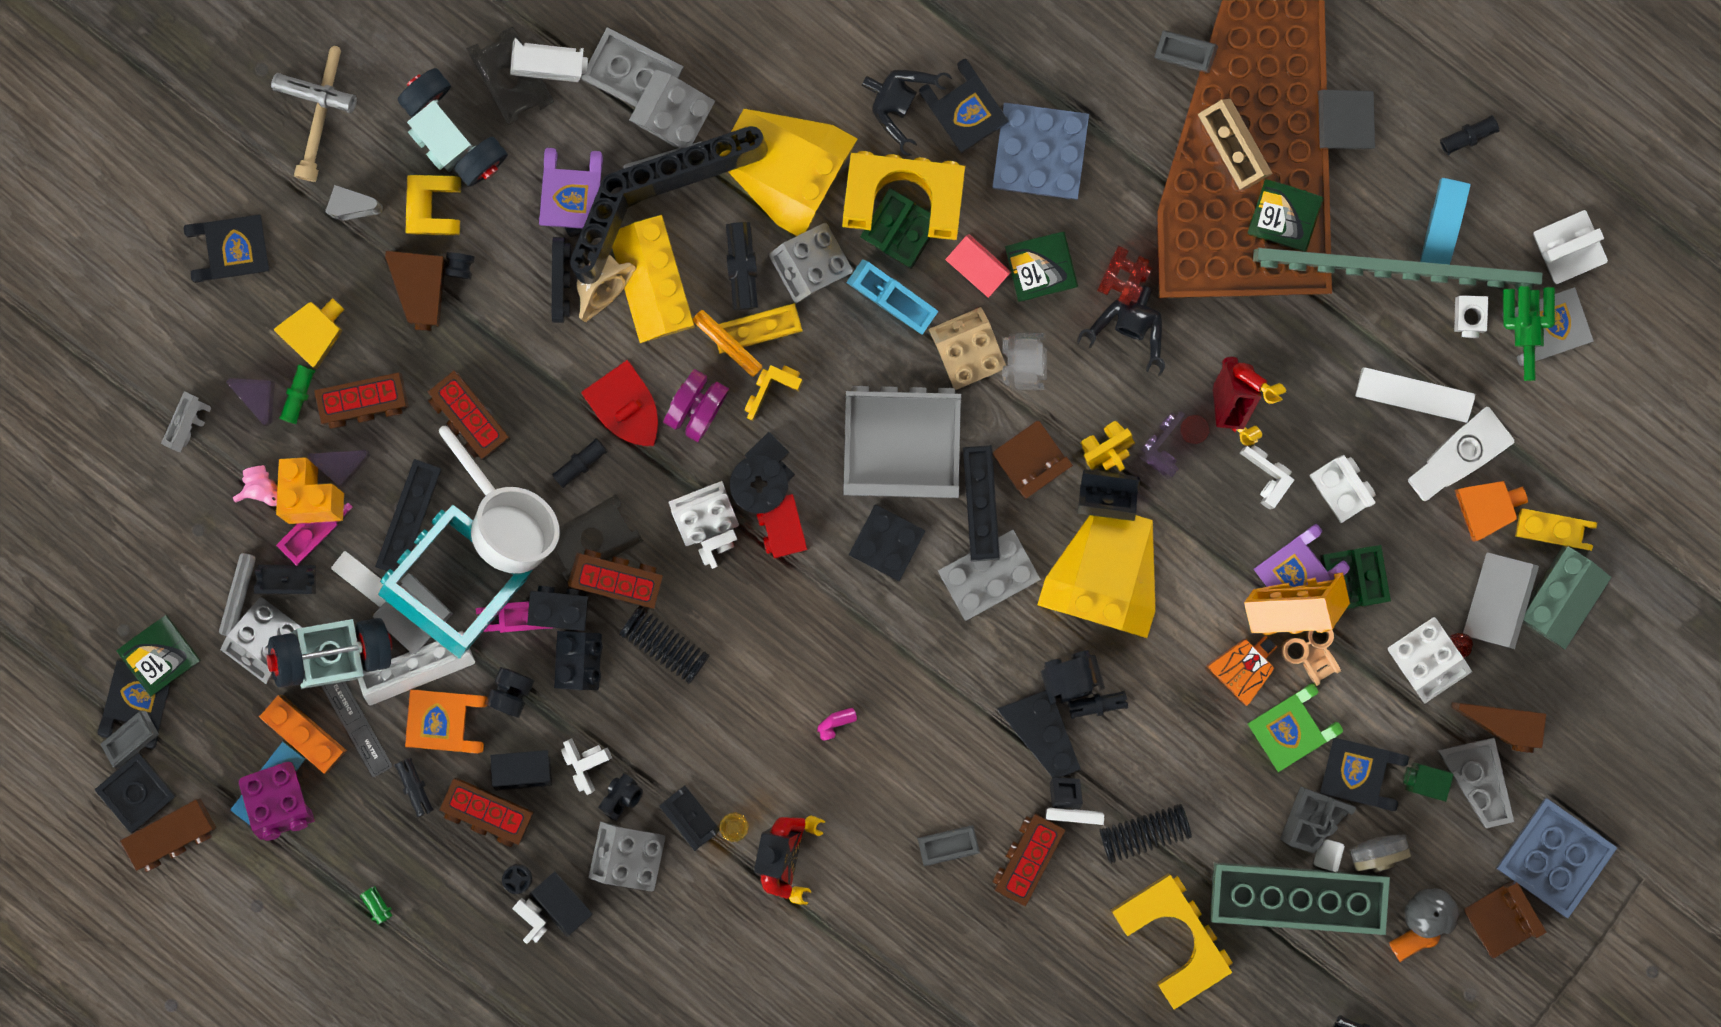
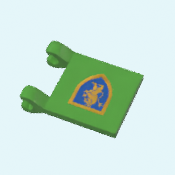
(1289, 730)

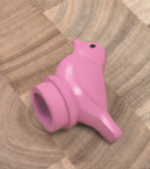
(258, 486)

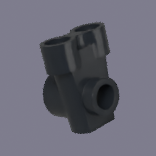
(621, 793)

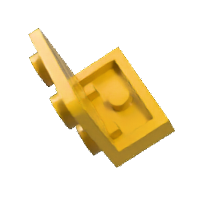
(786, 376)

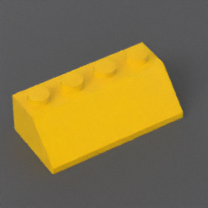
(655, 287)

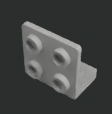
(810, 262)
(402, 628)
(249, 638)
(626, 857)

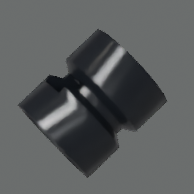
(504, 701)

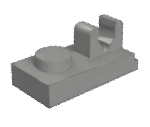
(179, 429)

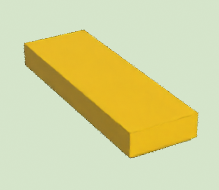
(763, 326)

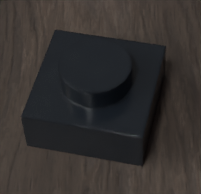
(1066, 793)

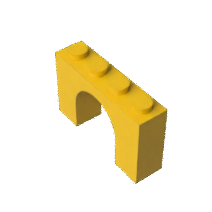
(871, 173)
(1206, 963)

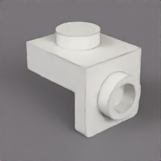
(531, 913)

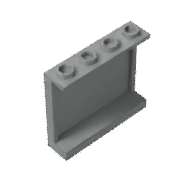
(902, 443)

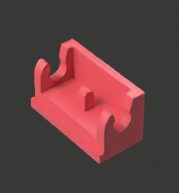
(978, 265)

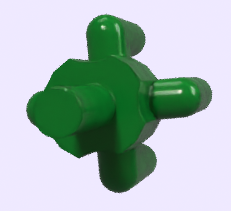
(1529, 325)

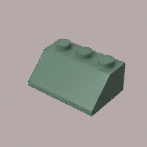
(1565, 596)

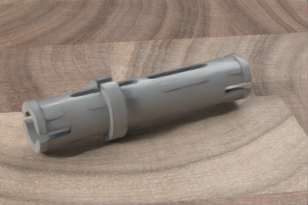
(324, 95)

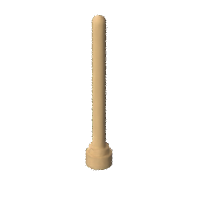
(307, 168)

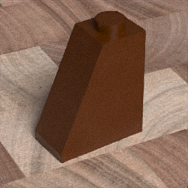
(419, 286)

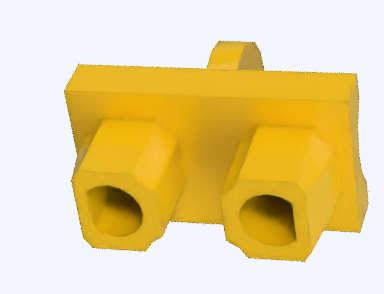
(1110, 452)

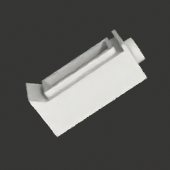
(547, 62)

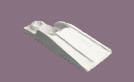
(1462, 454)

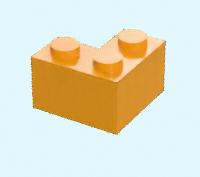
(302, 498)

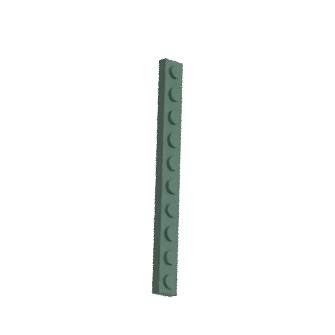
(1386, 267)

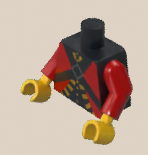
(779, 855)

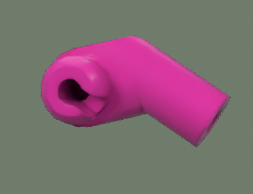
(834, 720)

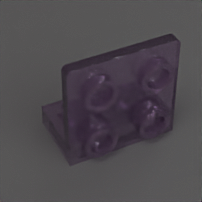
(1162, 461)

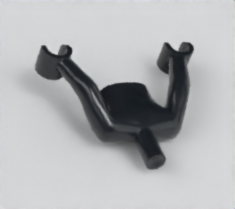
(896, 97)
(1134, 323)

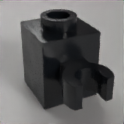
(772, 448)

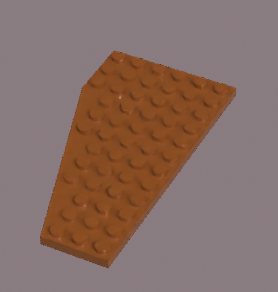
(1272, 71)

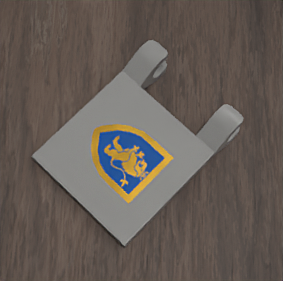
(1569, 329)

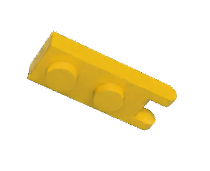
(1553, 529)

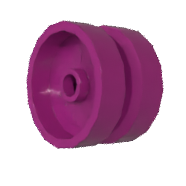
(693, 404)

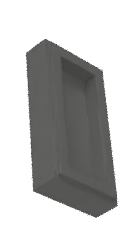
(1186, 51)
(129, 739)
(948, 845)

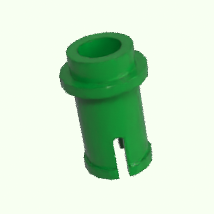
(376, 905)

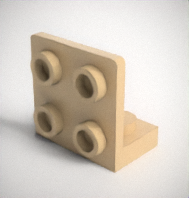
(968, 348)

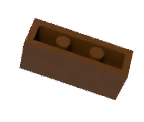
(169, 836)

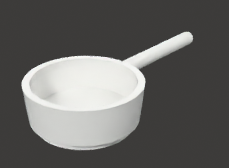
(512, 525)

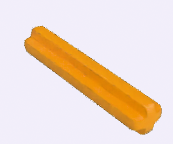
(727, 343)

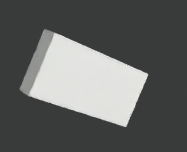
(1074, 815)

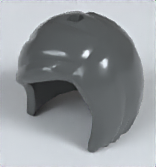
(1420, 913)

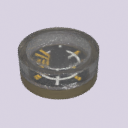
(1380, 852)

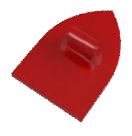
(624, 405)

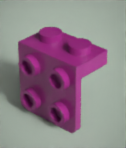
(275, 801)

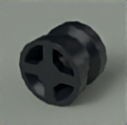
(459, 265)
(512, 880)

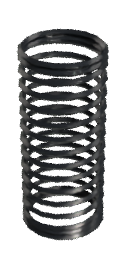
(695, 668)
(1107, 841)

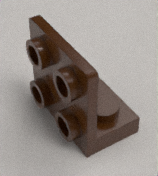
(1031, 459)
(1504, 919)

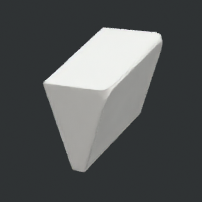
(1329, 855)

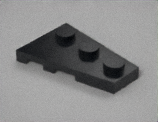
(1042, 732)

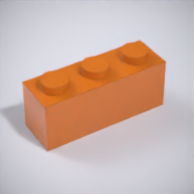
(303, 733)

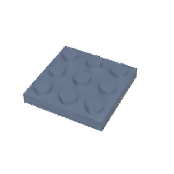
(1041, 151)
(1556, 857)

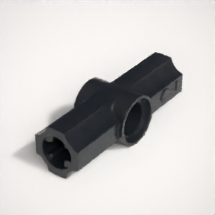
(741, 266)

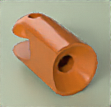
(1410, 944)

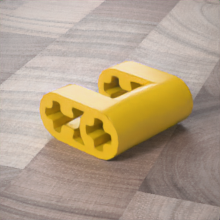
(419, 205)

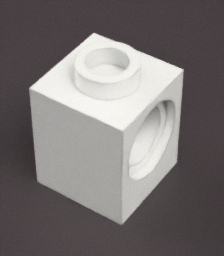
(1480, 306)

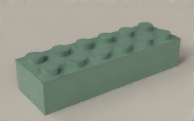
(1299, 898)

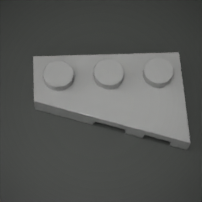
(1481, 779)

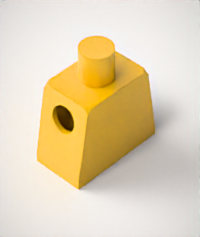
(312, 331)

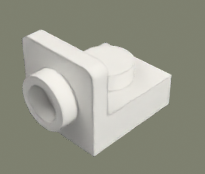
(720, 542)

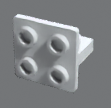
(1570, 247)
(703, 513)
(591, 758)

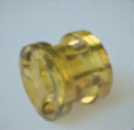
(734, 833)

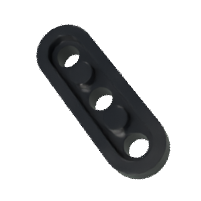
(560, 279)

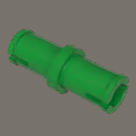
(297, 394)

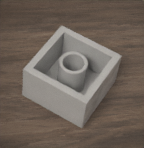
(672, 110)

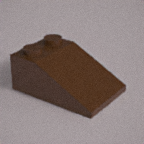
(1515, 727)

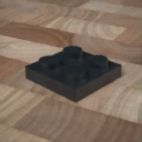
(887, 542)
(135, 792)

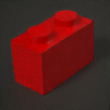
(783, 529)

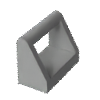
(351, 205)

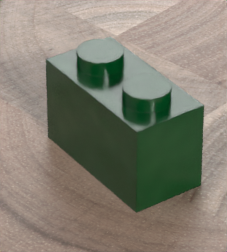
(1428, 781)

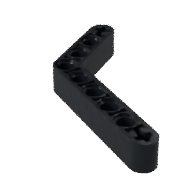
(657, 184)

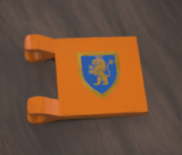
(438, 721)

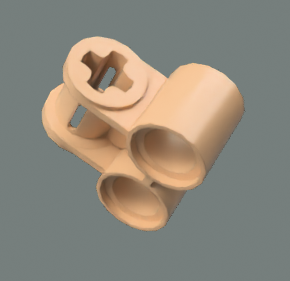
(1313, 656)

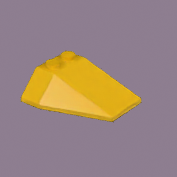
(797, 167)
(1106, 575)

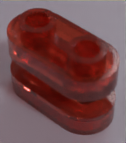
(1138, 272)

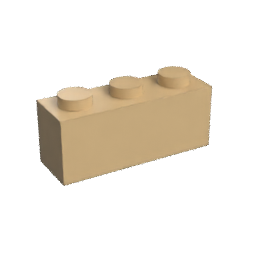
(1235, 143)

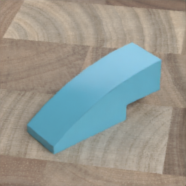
(1445, 221)
(892, 296)

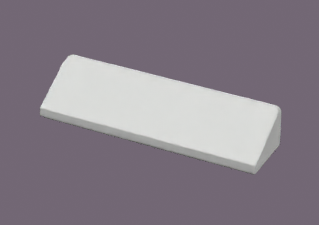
(1415, 395)
(412, 671)

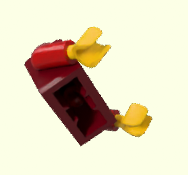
(1237, 395)

